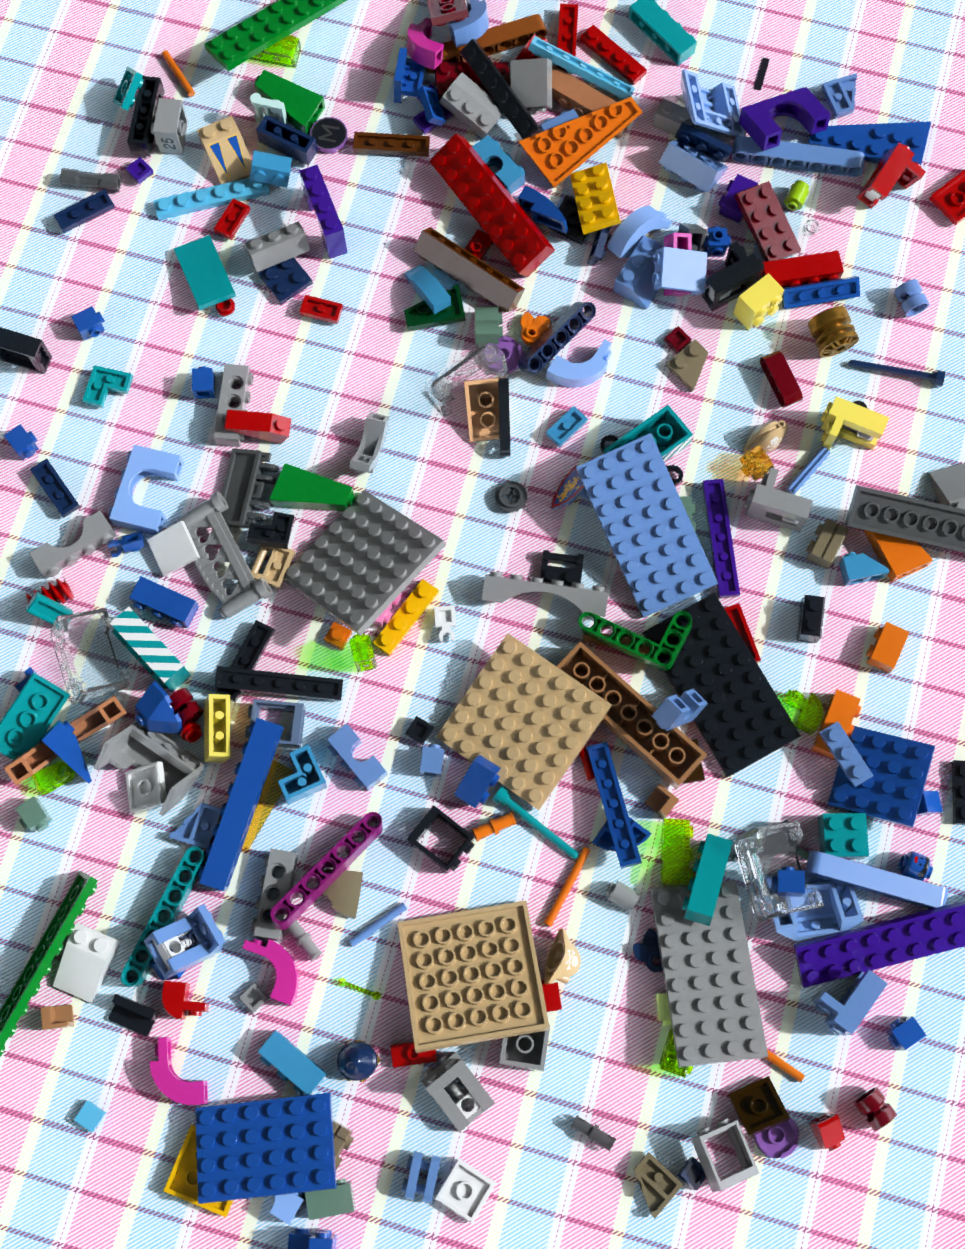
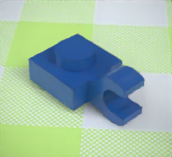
(130, 542)

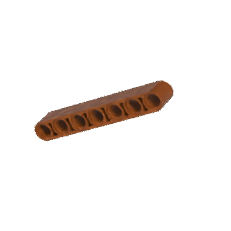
(500, 38)

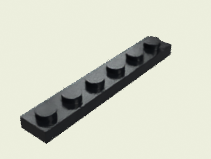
(499, 89)
(278, 683)

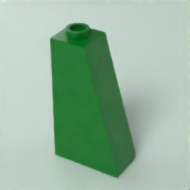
(301, 104)
(311, 491)

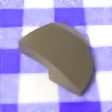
(345, 892)

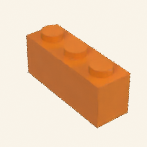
(843, 709)

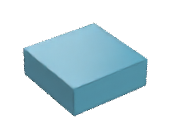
(90, 1116)

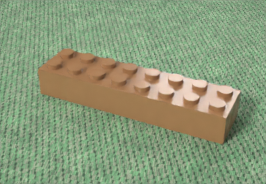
(631, 718)

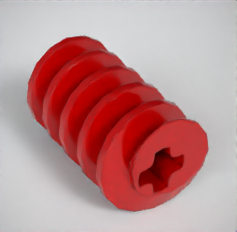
(56, 592)

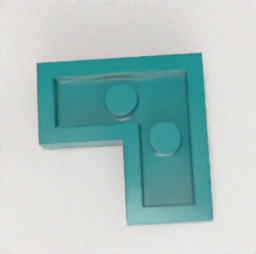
(105, 380)

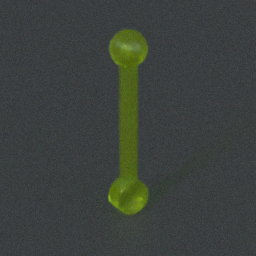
(342, 982)

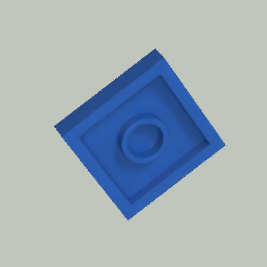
(407, 77)

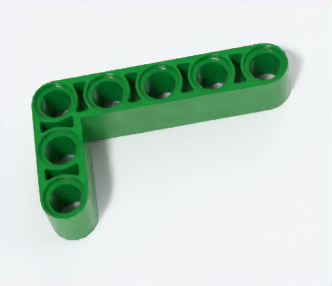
(638, 641)

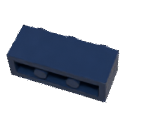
(287, 140)

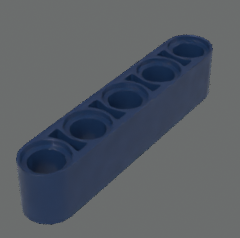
(565, 335)

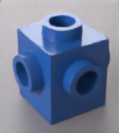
(716, 242)

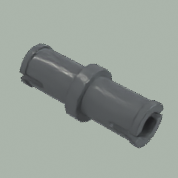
(593, 1133)

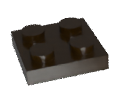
(758, 1106)

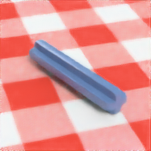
(808, 470)

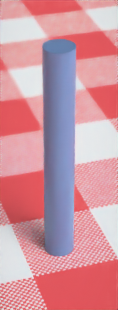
(378, 924)

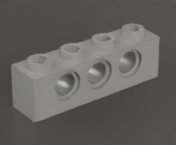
(232, 376)
(276, 859)

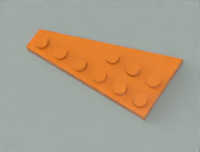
(569, 145)

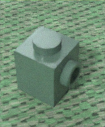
(33, 815)

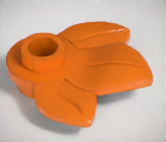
(533, 326)

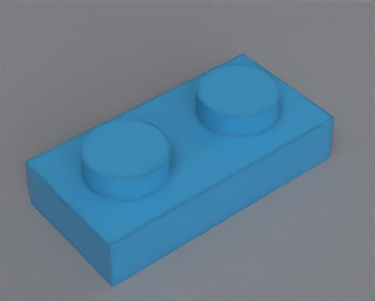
(566, 426)

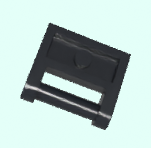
(564, 574)

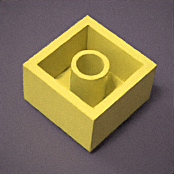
(758, 302)

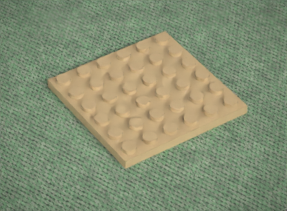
(524, 720)
(472, 976)

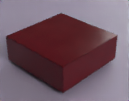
(677, 340)

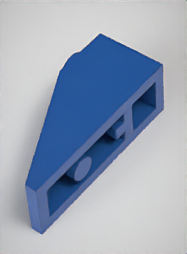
(65, 744)

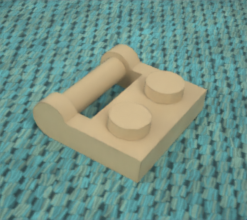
(276, 567)

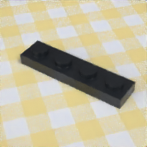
(250, 653)

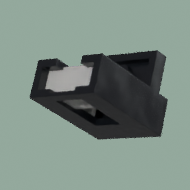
(736, 278)

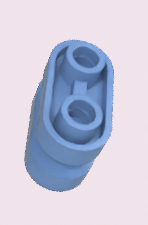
(411, 1186)

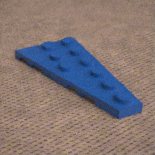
(875, 139)

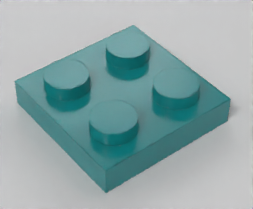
(127, 89)

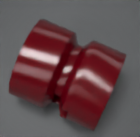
(184, 705)
(875, 1109)

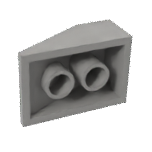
(950, 485)

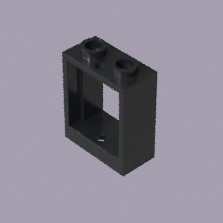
(24, 351)
(423, 827)

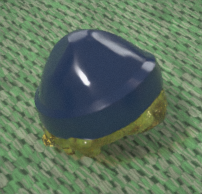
(357, 1061)

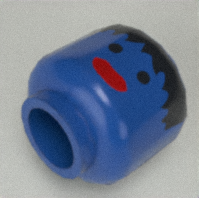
(915, 866)

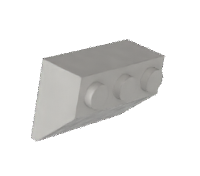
(471, 105)
(277, 246)

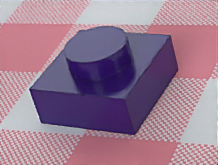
(139, 170)

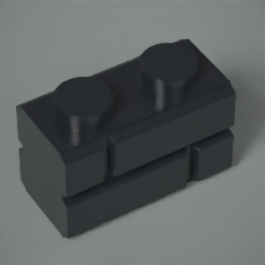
(811, 618)

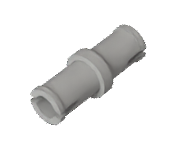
(304, 941)

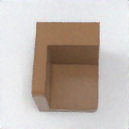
(661, 801)
(57, 1017)

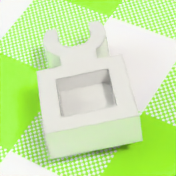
(445, 620)

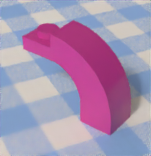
(421, 48)
(287, 973)
(170, 1083)

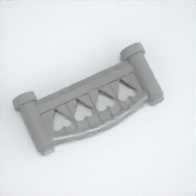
(247, 589)

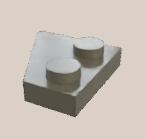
(689, 364)
(656, 1183)

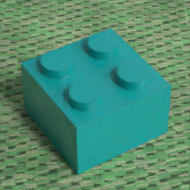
(844, 835)

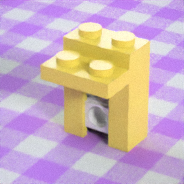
(851, 423)

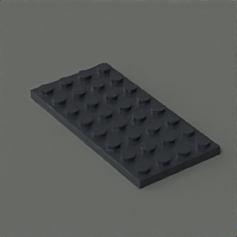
(742, 711)

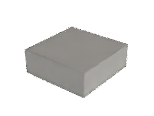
(253, 997)

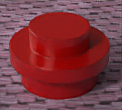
(226, 307)
(191, 732)

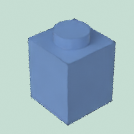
(432, 760)

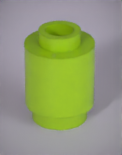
(796, 195)

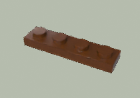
(391, 144)

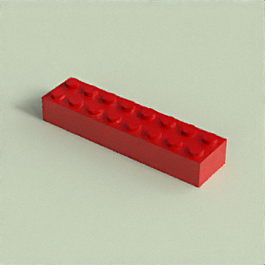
(492, 205)

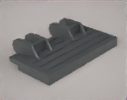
(244, 483)

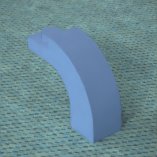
(473, 26)

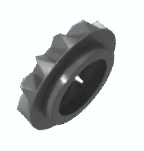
(504, 490)

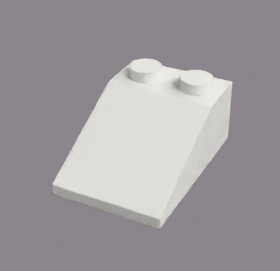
(85, 962)

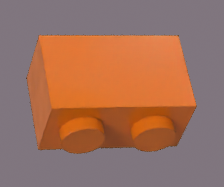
(887, 647)

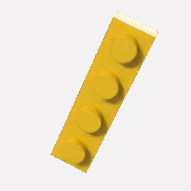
(406, 617)

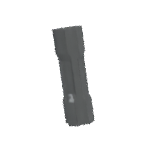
(77, 178)

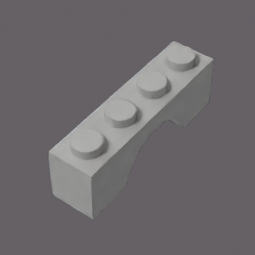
(53, 559)

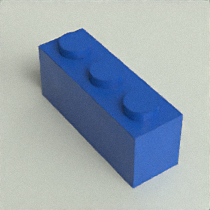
(163, 602)

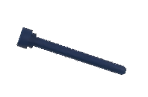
(936, 378)

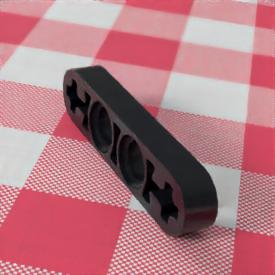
(504, 417)

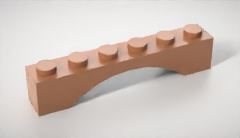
(85, 725)

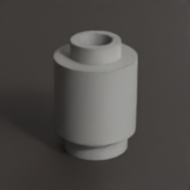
(622, 895)

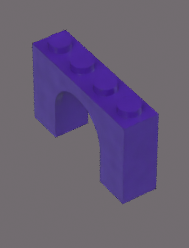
(798, 104)
(321, 202)

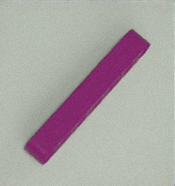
(323, 879)

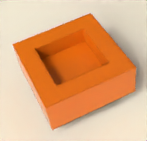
(338, 635)

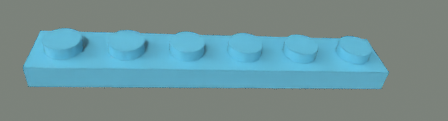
(576, 66)
(209, 198)

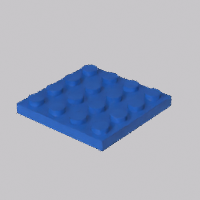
(898, 780)

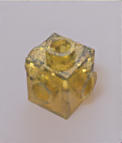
(755, 463)

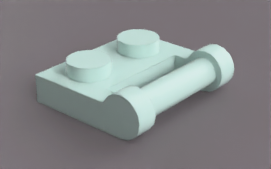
(273, 108)

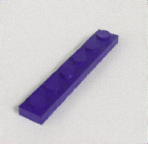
(721, 538)

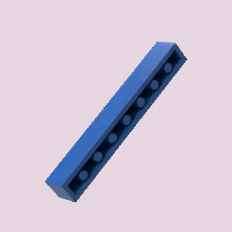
(241, 804)

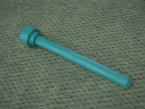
(503, 798)

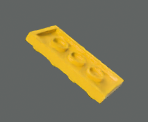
(595, 198)

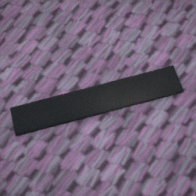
(761, 75)

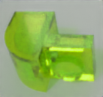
(810, 710)

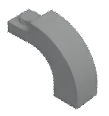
(371, 443)

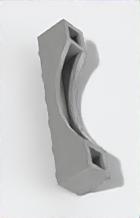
(501, 588)

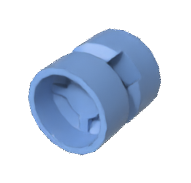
(911, 298)

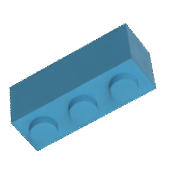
(291, 1064)

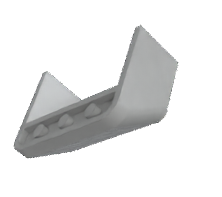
(140, 747)

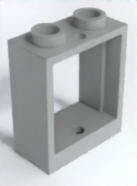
(741, 1148)

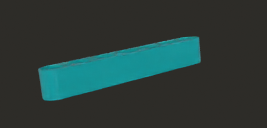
(164, 904)

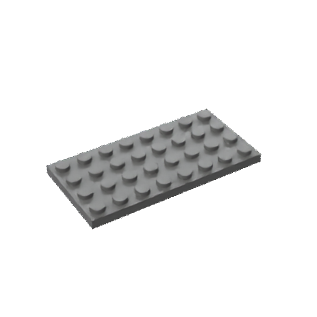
(708, 980)

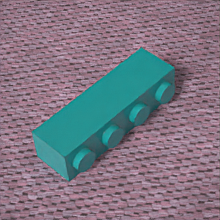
(662, 30)
(708, 879)

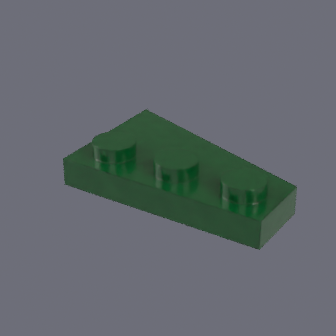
(421, 315)

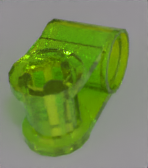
(49, 778)

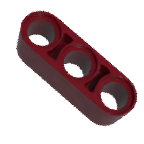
(781, 378)

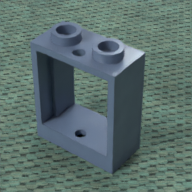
(298, 721)

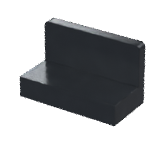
(133, 1015)

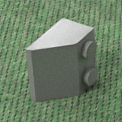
(671, 115)

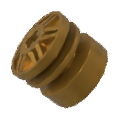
(833, 331)

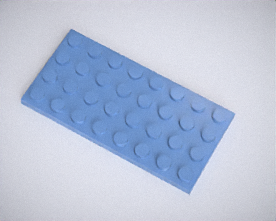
(646, 525)

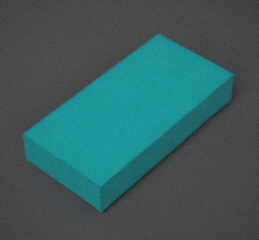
(46, 608)

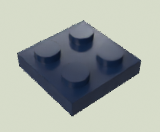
(285, 279)

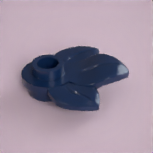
(648, 950)

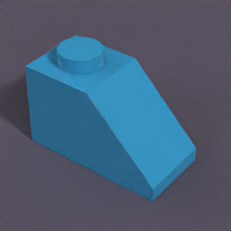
(860, 568)

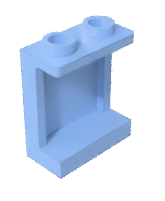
(680, 270)

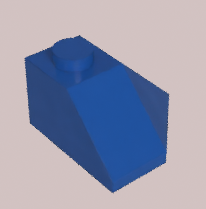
(156, 712)

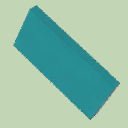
(204, 272)
(30, 715)

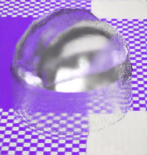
(813, 229)

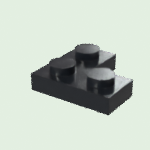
(275, 535)

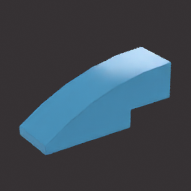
(428, 288)

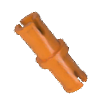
(493, 826)

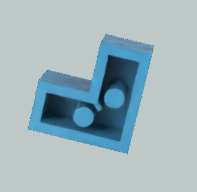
(306, 780)

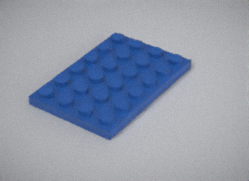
(265, 1148)

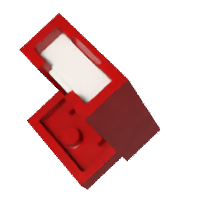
(892, 168)

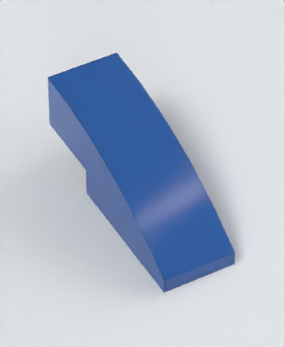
(542, 209)

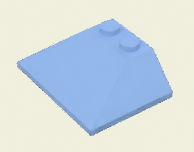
(712, 108)
(838, 915)

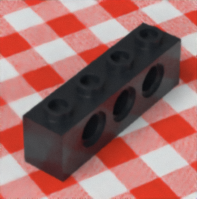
(140, 137)

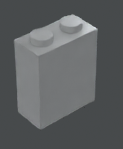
(532, 82)

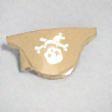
(767, 435)
(562, 959)

